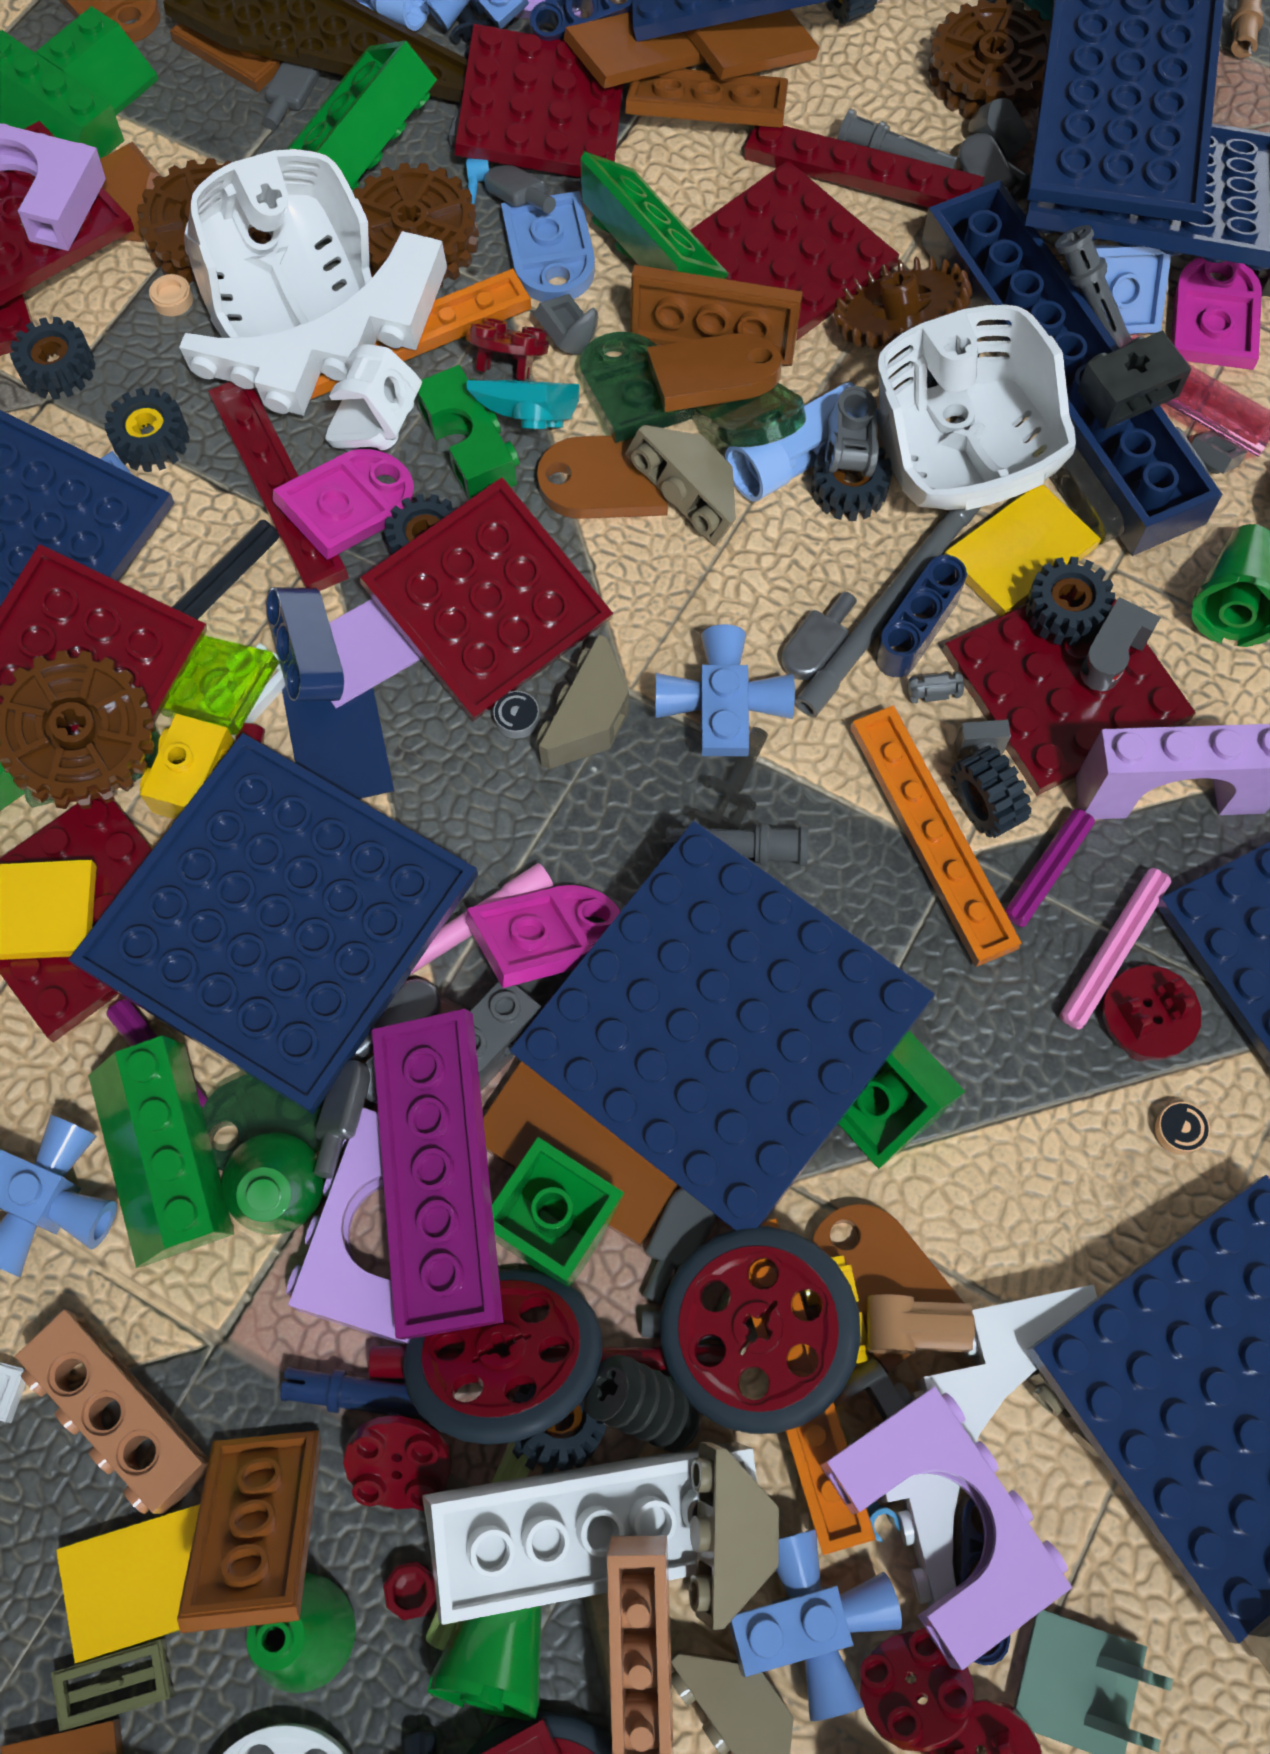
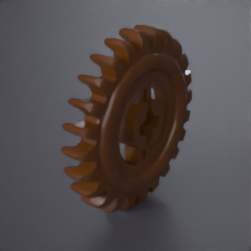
(900, 302)

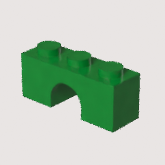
(453, 410)

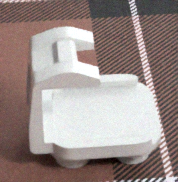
(374, 399)

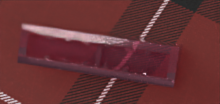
(1224, 410)

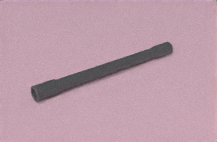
(828, 680)

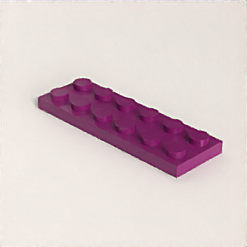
(436, 1176)

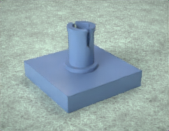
(1138, 284)

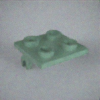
(1083, 1685)

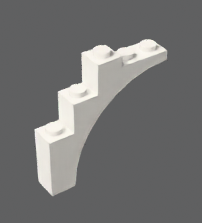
(289, 362)
(1000, 1366)

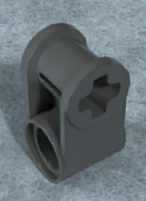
(852, 440)

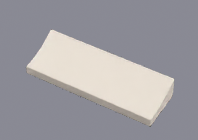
(551, 1532)

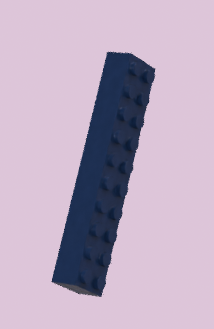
(1138, 461)

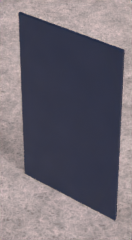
(341, 743)

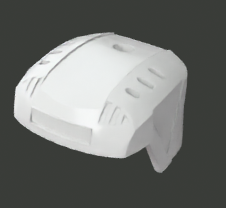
(283, 282)
(985, 454)

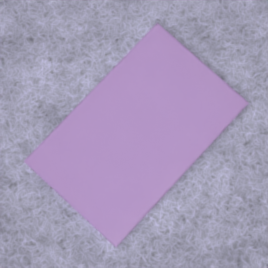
(369, 649)

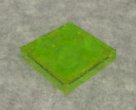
(221, 683)

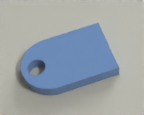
(550, 247)

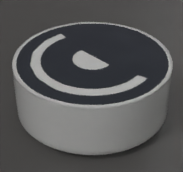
(516, 714)

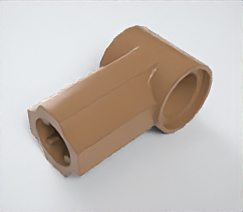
(902, 1325)

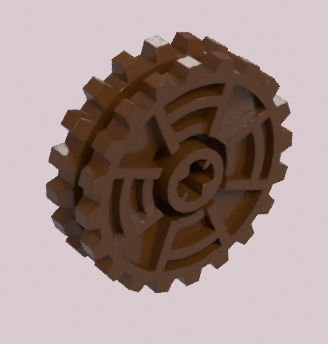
(989, 56)
(422, 205)
(167, 214)
(68, 692)

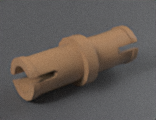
(1246, 25)

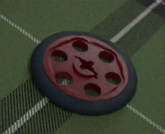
(833, 1334)
(558, 1385)

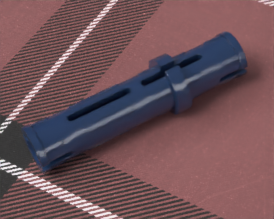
(347, 1392)

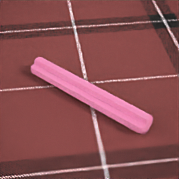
(1115, 949)

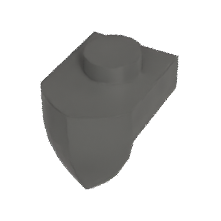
(1003, 123)
(567, 323)
(874, 1379)

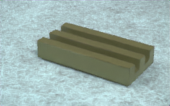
(159, 1671)

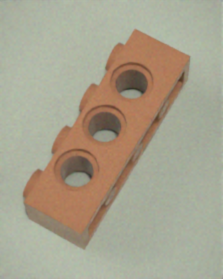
(177, 1461)
(640, 1645)

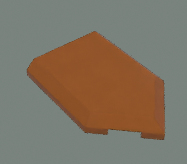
(126, 179)

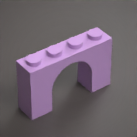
(64, 184)
(1136, 760)
(331, 1280)
(1016, 1570)

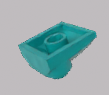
(533, 402)

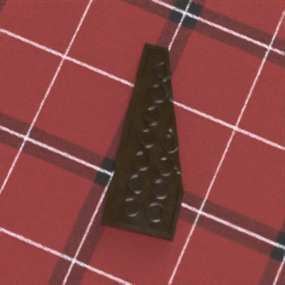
(315, 35)

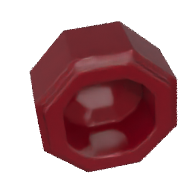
(410, 1591)

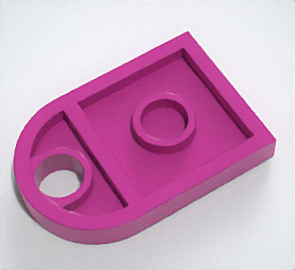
(1216, 318)
(344, 499)
(540, 931)

